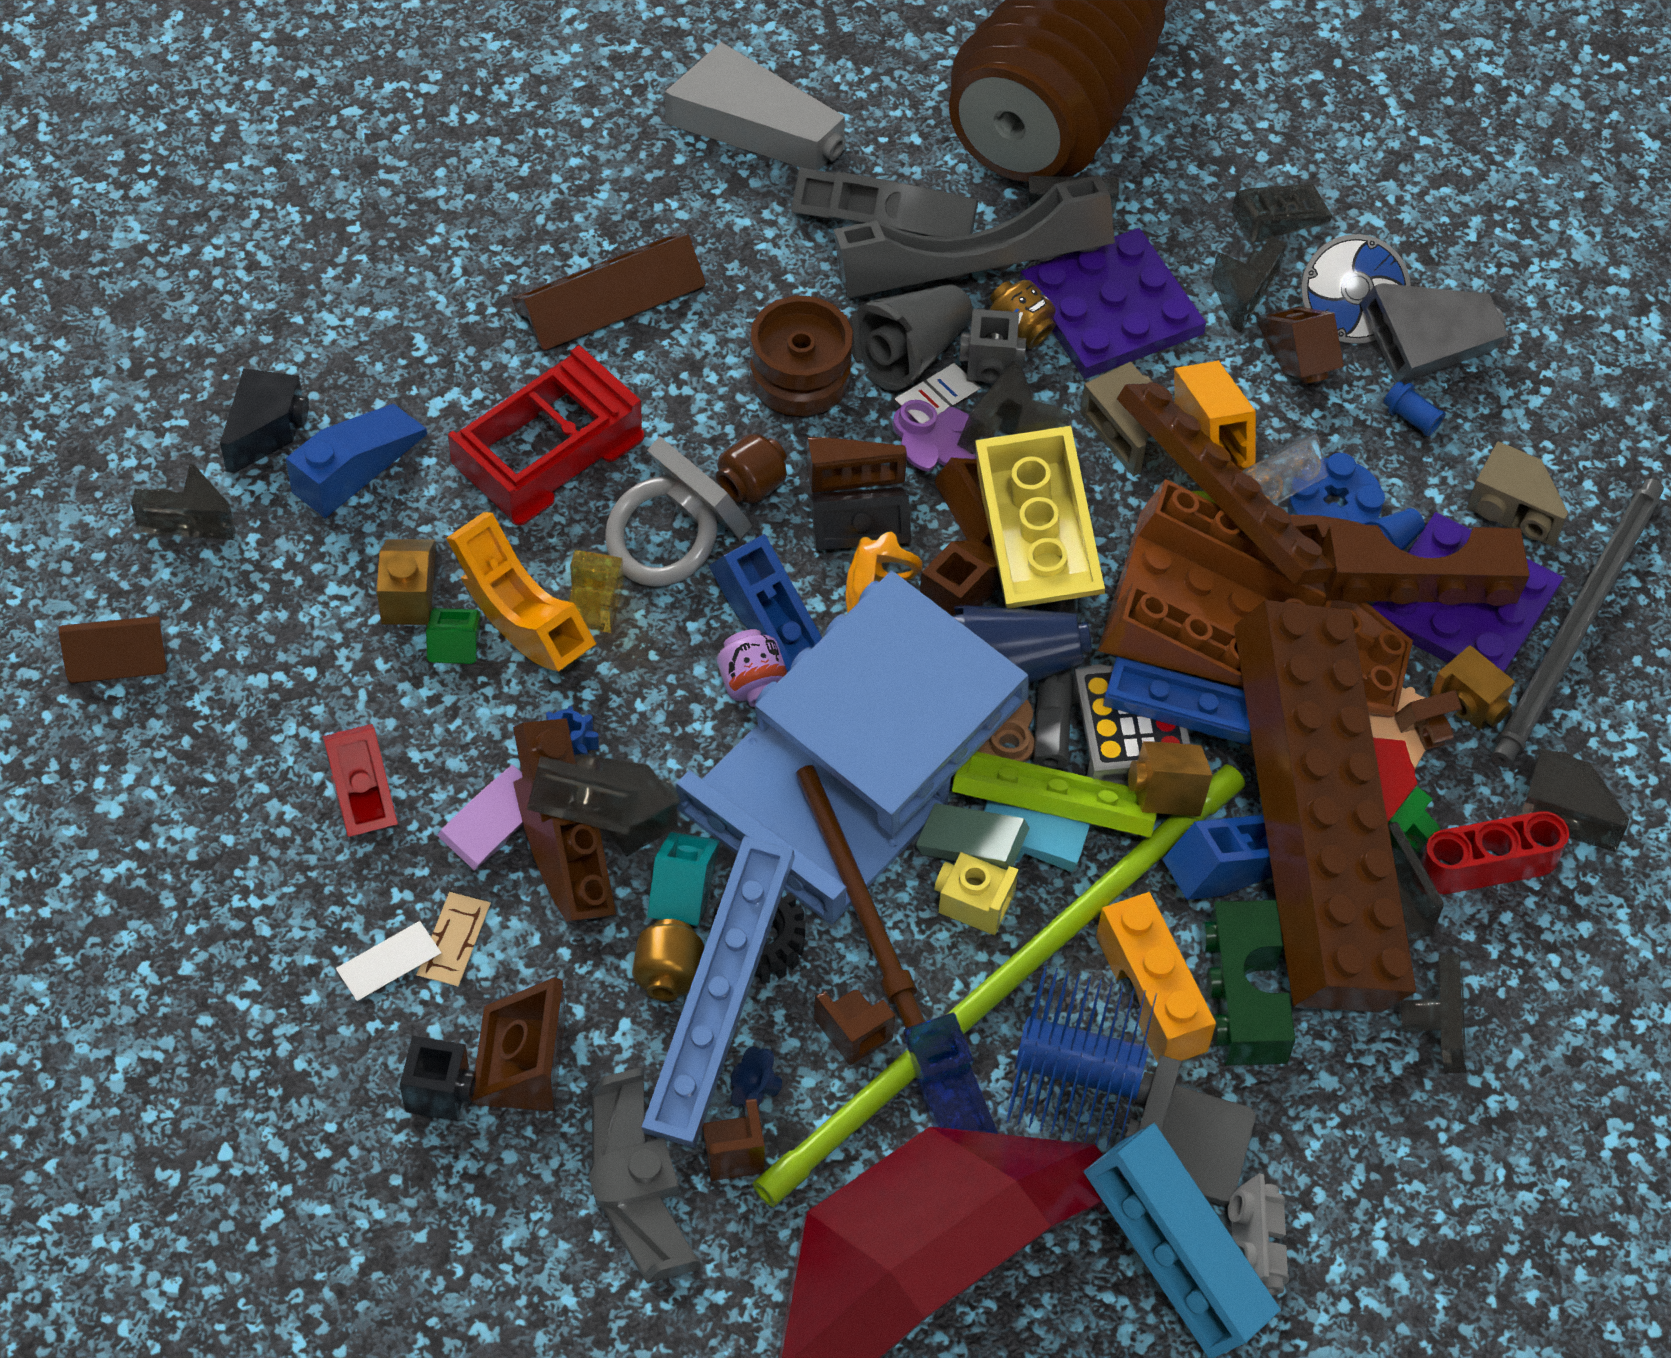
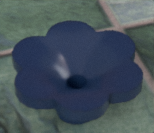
(754, 1077)

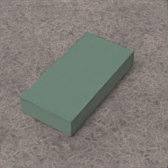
(974, 832)

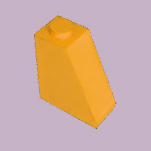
(1220, 407)

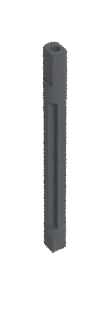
(1055, 702)

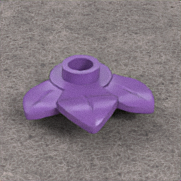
(931, 440)

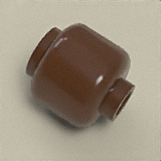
(751, 468)

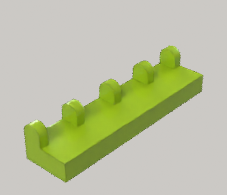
(1053, 793)

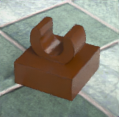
(1431, 718)

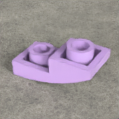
(485, 821)

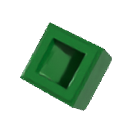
(453, 635)

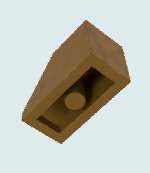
(406, 581)

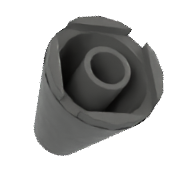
(908, 332)

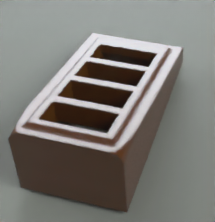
(853, 463)

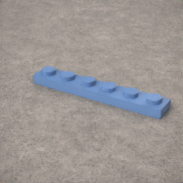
(718, 992)

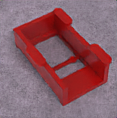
(608, 437)

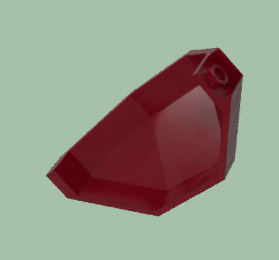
(923, 1233)

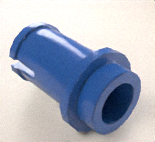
(1413, 408)

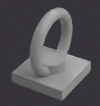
(693, 494)

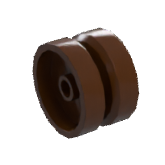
(800, 355)

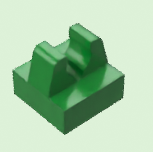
(1414, 819)

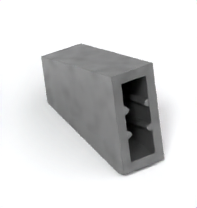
(1431, 327)

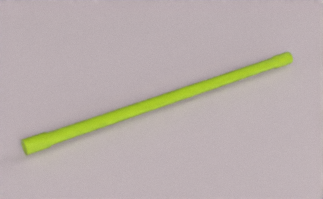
(797, 1164)

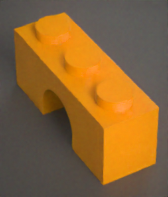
(1145, 951)

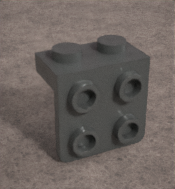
(1202, 1129)

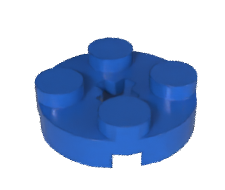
(1347, 480)

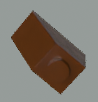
(1303, 342)

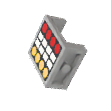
(1111, 734)

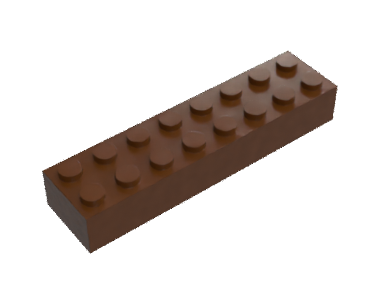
(1323, 809)

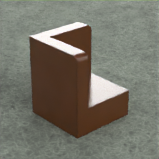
(854, 1024)
(735, 1145)

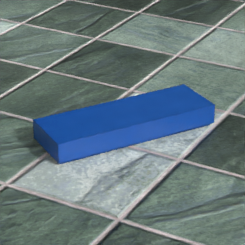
(1178, 700)

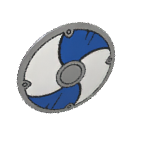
(1344, 274)

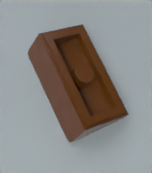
(962, 493)
(113, 649)

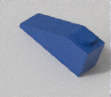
(349, 456)
(766, 597)
(1220, 856)

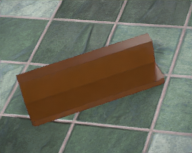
(611, 290)

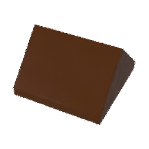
(521, 1049)

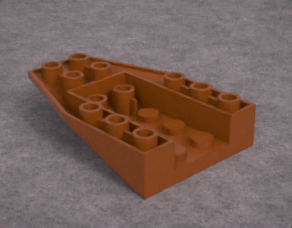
(1199, 575)

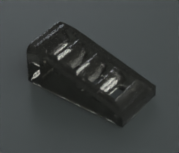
(1259, 226)

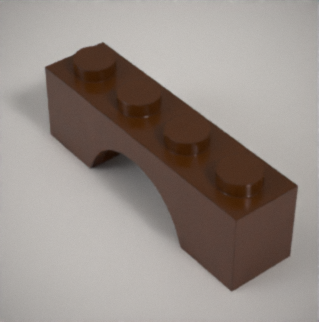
(1371, 568)

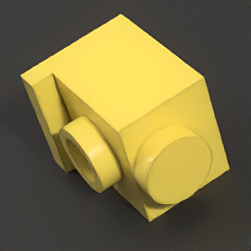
(976, 892)

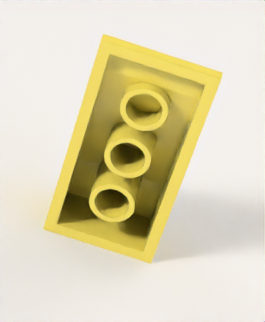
(1038, 517)

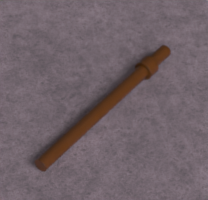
(896, 982)

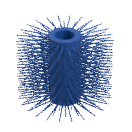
(1078, 1056)

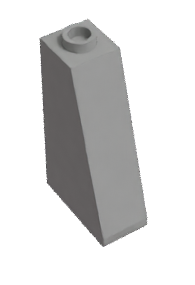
(754, 110)

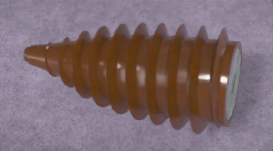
(1050, 81)

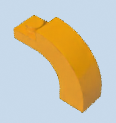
(526, 615)

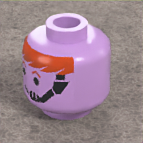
(750, 664)

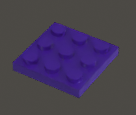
(1115, 303)
(1490, 629)

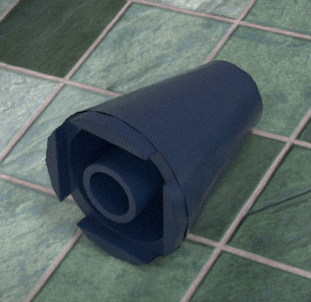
(1031, 639)

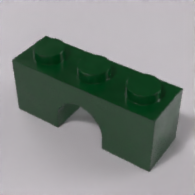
(1249, 1023)

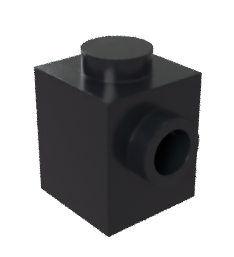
(436, 1078)

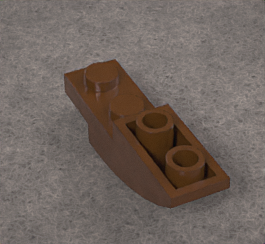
(565, 851)

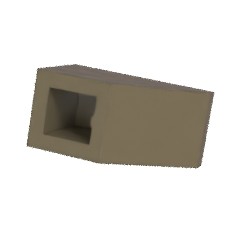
(1519, 495)

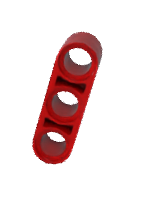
(1509, 837)

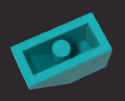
(682, 878)

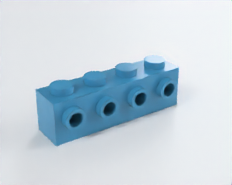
(1182, 1241)

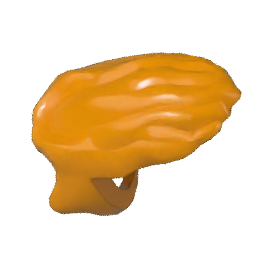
(868, 561)

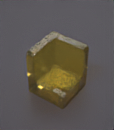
(596, 588)

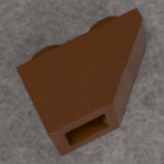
(961, 575)

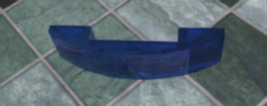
(946, 1075)

